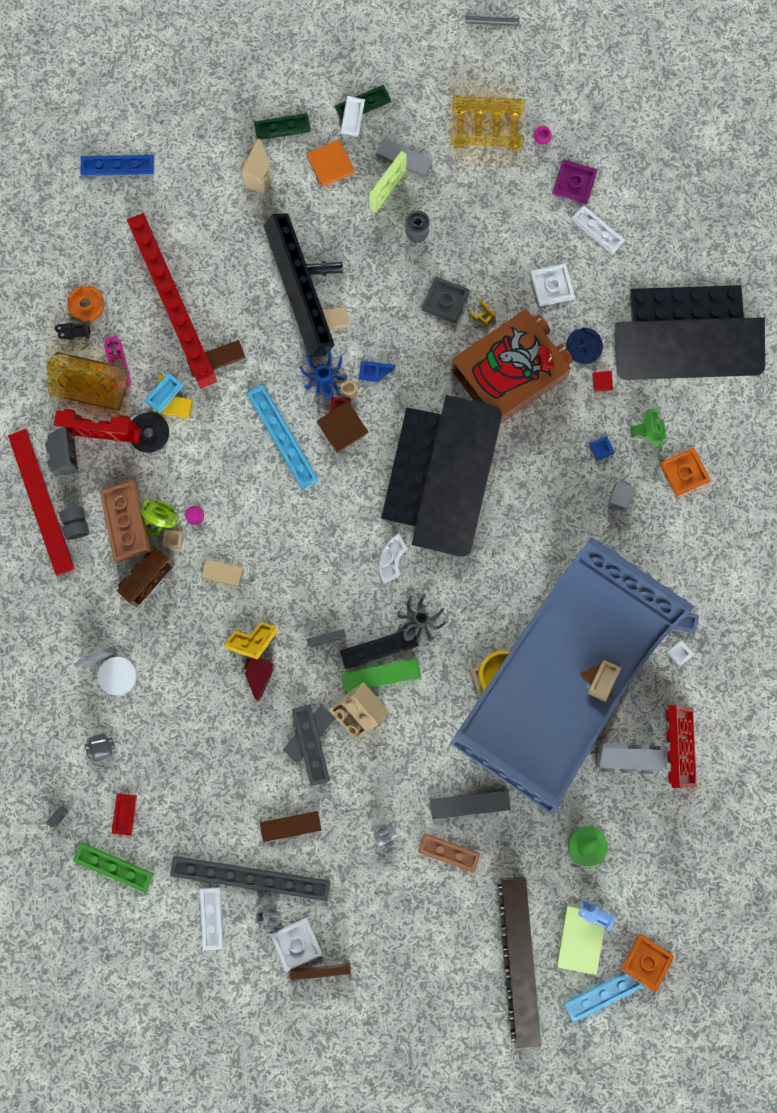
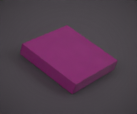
(574, 181)

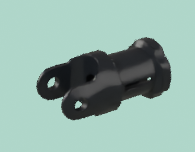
(73, 330)

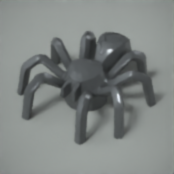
(419, 620)

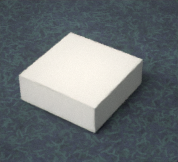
(680, 653)

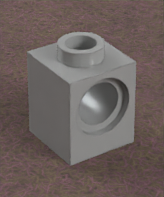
(621, 496)

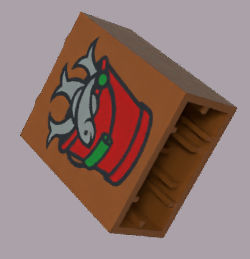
(506, 367)

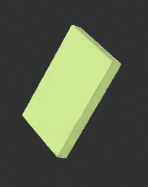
(388, 182)
(579, 943)

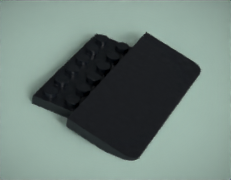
(689, 335)
(443, 473)

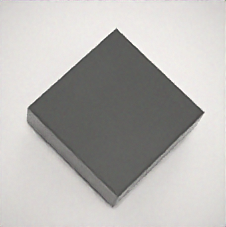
(57, 817)

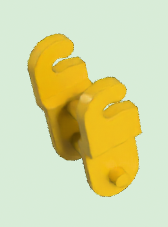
(491, 314)

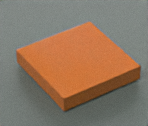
(330, 163)
(685, 472)
(647, 963)

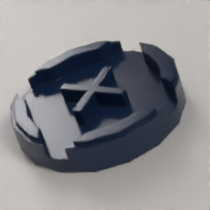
(584, 345)

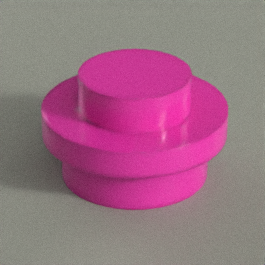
(542, 135)
(194, 515)

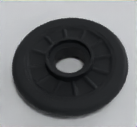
(160, 434)

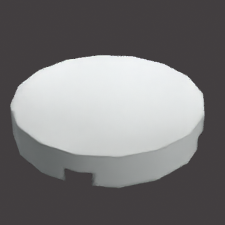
(117, 676)

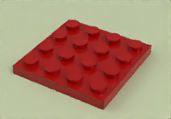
(681, 747)

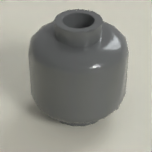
(99, 747)

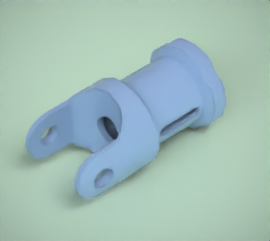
(595, 915)

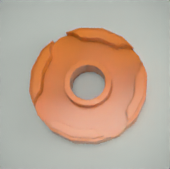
(85, 314)

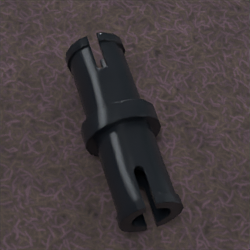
(325, 268)

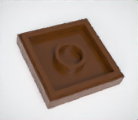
(342, 427)

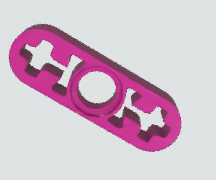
(119, 348)

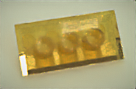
(86, 380)

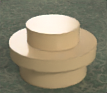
(348, 389)

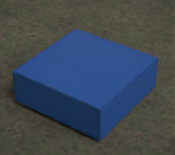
(601, 448)

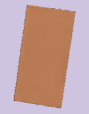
(124, 521)

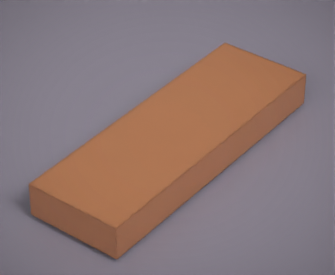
(449, 852)

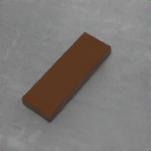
(224, 355)
(290, 826)
(319, 972)

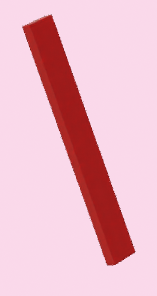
(41, 502)

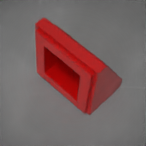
(545, 358)

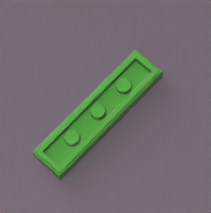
(382, 675)
(113, 867)

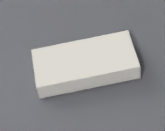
(352, 116)

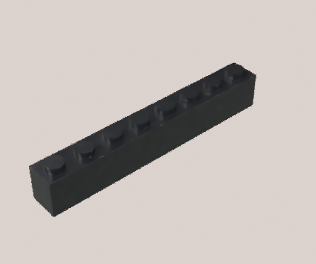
(298, 285)

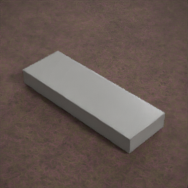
(415, 162)

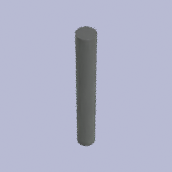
(492, 20)

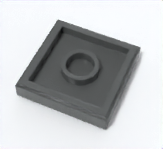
(445, 299)

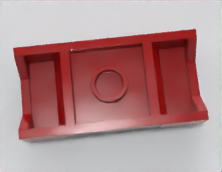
(118, 429)

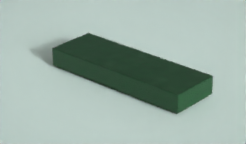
(373, 99)
(282, 126)

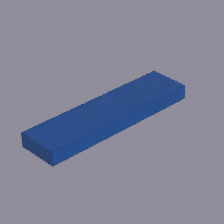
(117, 165)

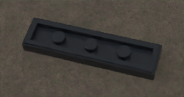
(376, 649)

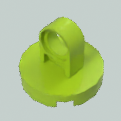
(158, 514)

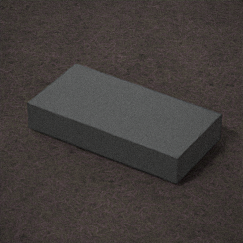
(326, 638)

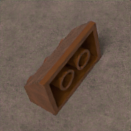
(145, 577)

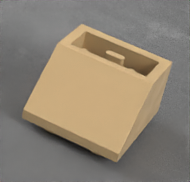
(257, 168)
(359, 710)

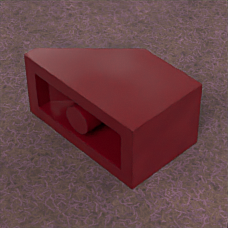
(258, 675)

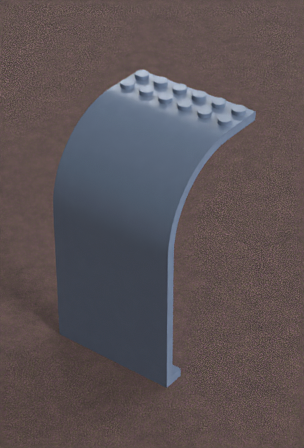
(537, 710)

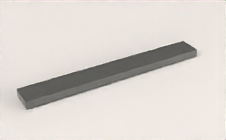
(250, 878)

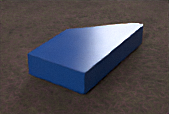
(374, 371)

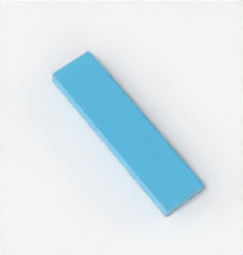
(601, 996)

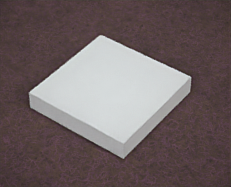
(552, 285)
(296, 944)

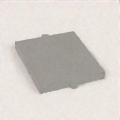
(94, 658)

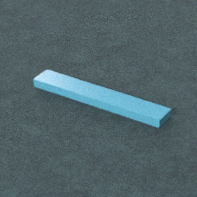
(282, 437)

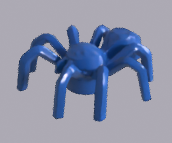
(324, 375)

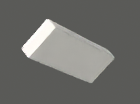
(598, 229)
(211, 918)

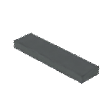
(310, 745)
(470, 804)

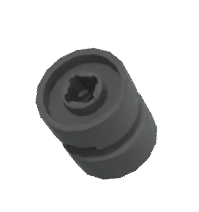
(417, 226)
(74, 523)

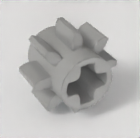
(385, 836)
(268, 917)

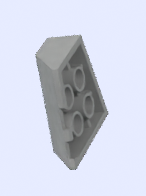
(630, 757)

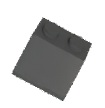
(62, 452)

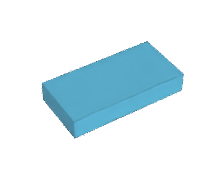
(164, 393)

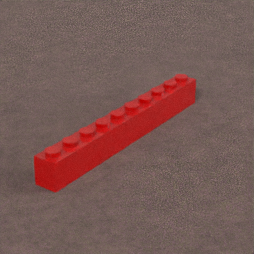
(172, 301)

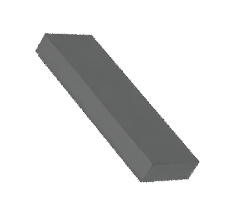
(323, 720)

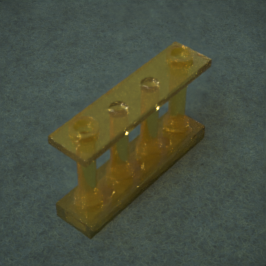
(483, 105)

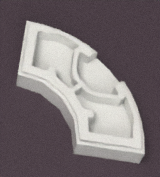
(390, 558)

